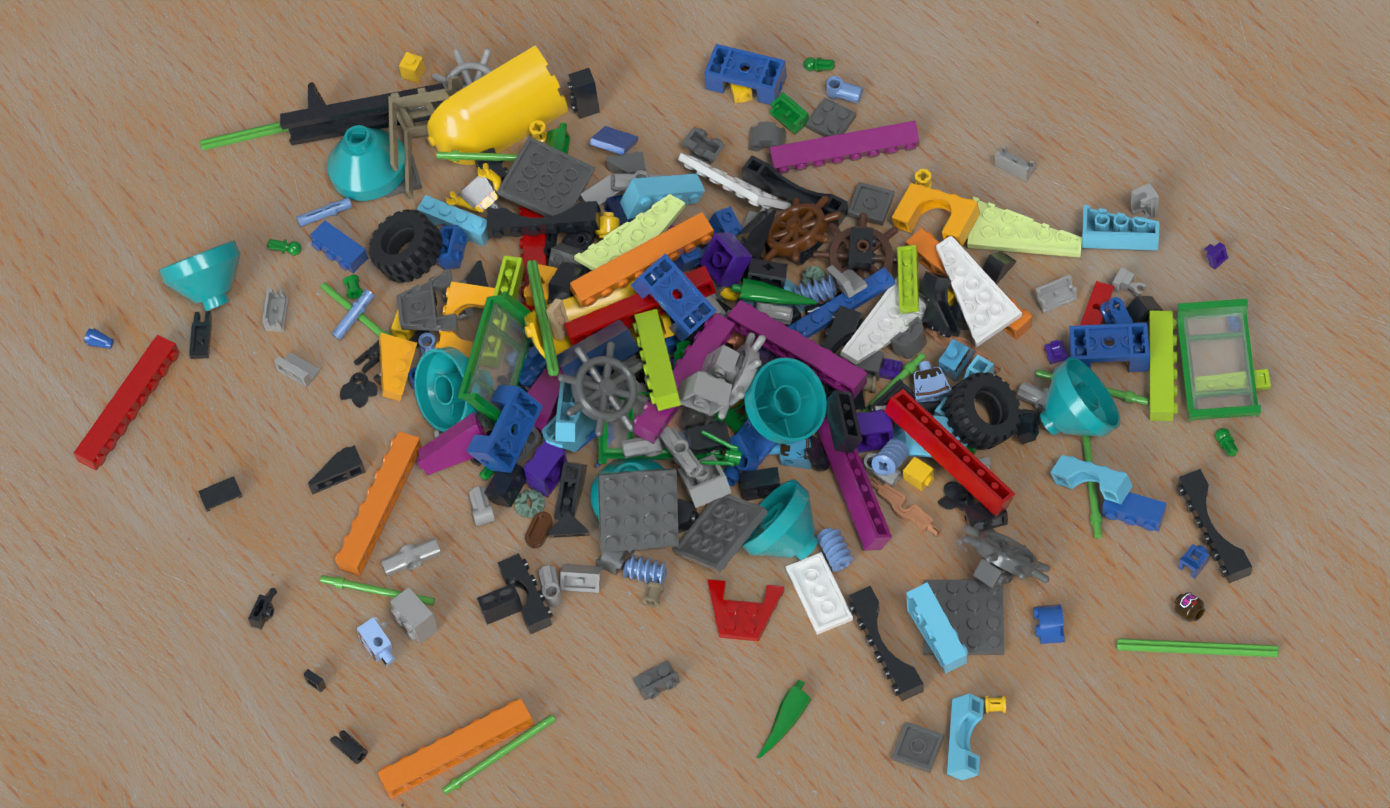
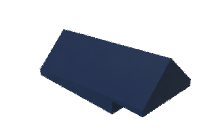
(596, 346)

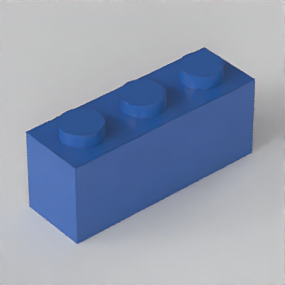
(338, 247)
(1136, 511)

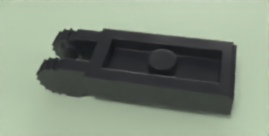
(200, 336)

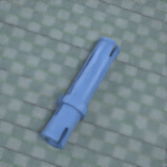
(323, 212)
(353, 314)

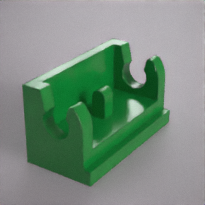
(789, 113)

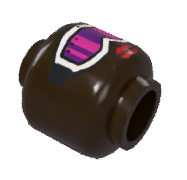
(1189, 607)

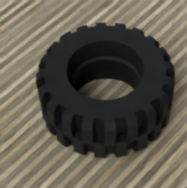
(394, 234)
(965, 419)

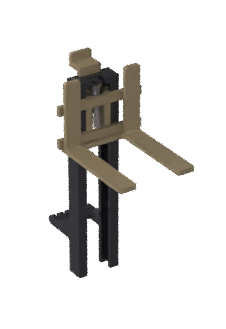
(395, 109)

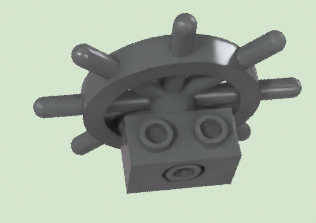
(604, 392)
(1003, 558)

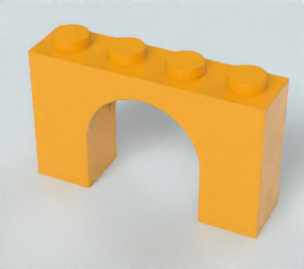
(921, 199)
(462, 297)

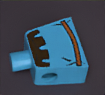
(955, 359)
(793, 454)

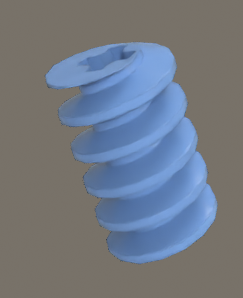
(818, 290)
(890, 457)
(835, 549)
(645, 570)

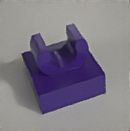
(1216, 255)
(1055, 352)
(890, 368)

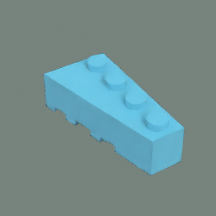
(647, 191)
(1118, 231)
(568, 426)
(936, 628)

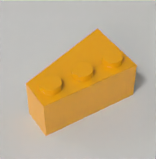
(395, 360)

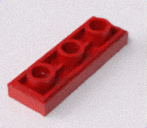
(1101, 293)

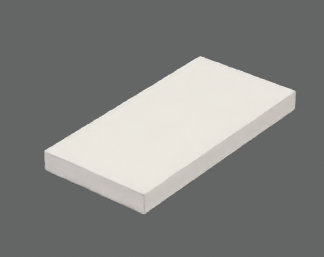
(819, 593)

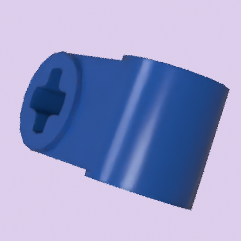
(1117, 314)

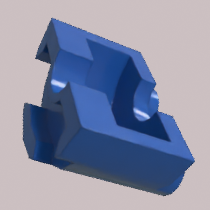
(532, 368)
(1050, 623)

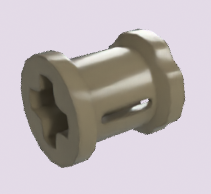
(871, 384)
(653, 594)

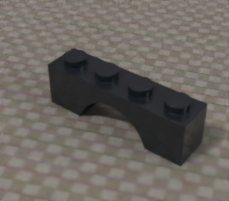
(534, 612)

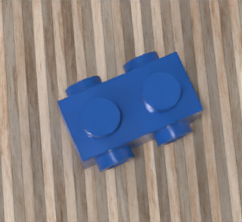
(453, 246)

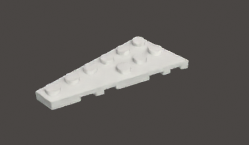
(742, 188)

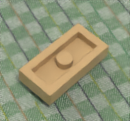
(557, 317)

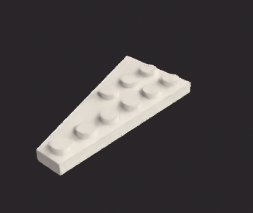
(980, 299)
(881, 326)

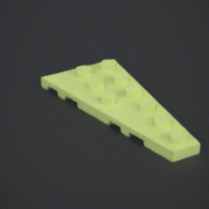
(632, 233)
(1018, 233)

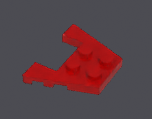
(740, 618)

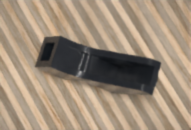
(938, 312)

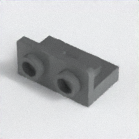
(656, 680)

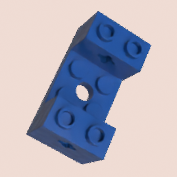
(765, 72)
(722, 222)
(660, 282)
(1130, 345)
(502, 448)

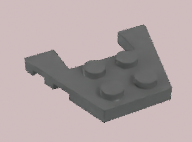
(419, 310)

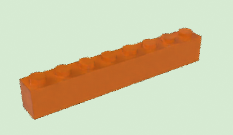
(930, 259)
(630, 265)
(378, 504)
(455, 748)

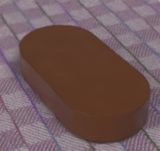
(538, 529)

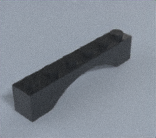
(769, 180)
(581, 217)
(843, 328)
(1232, 560)
(903, 676)

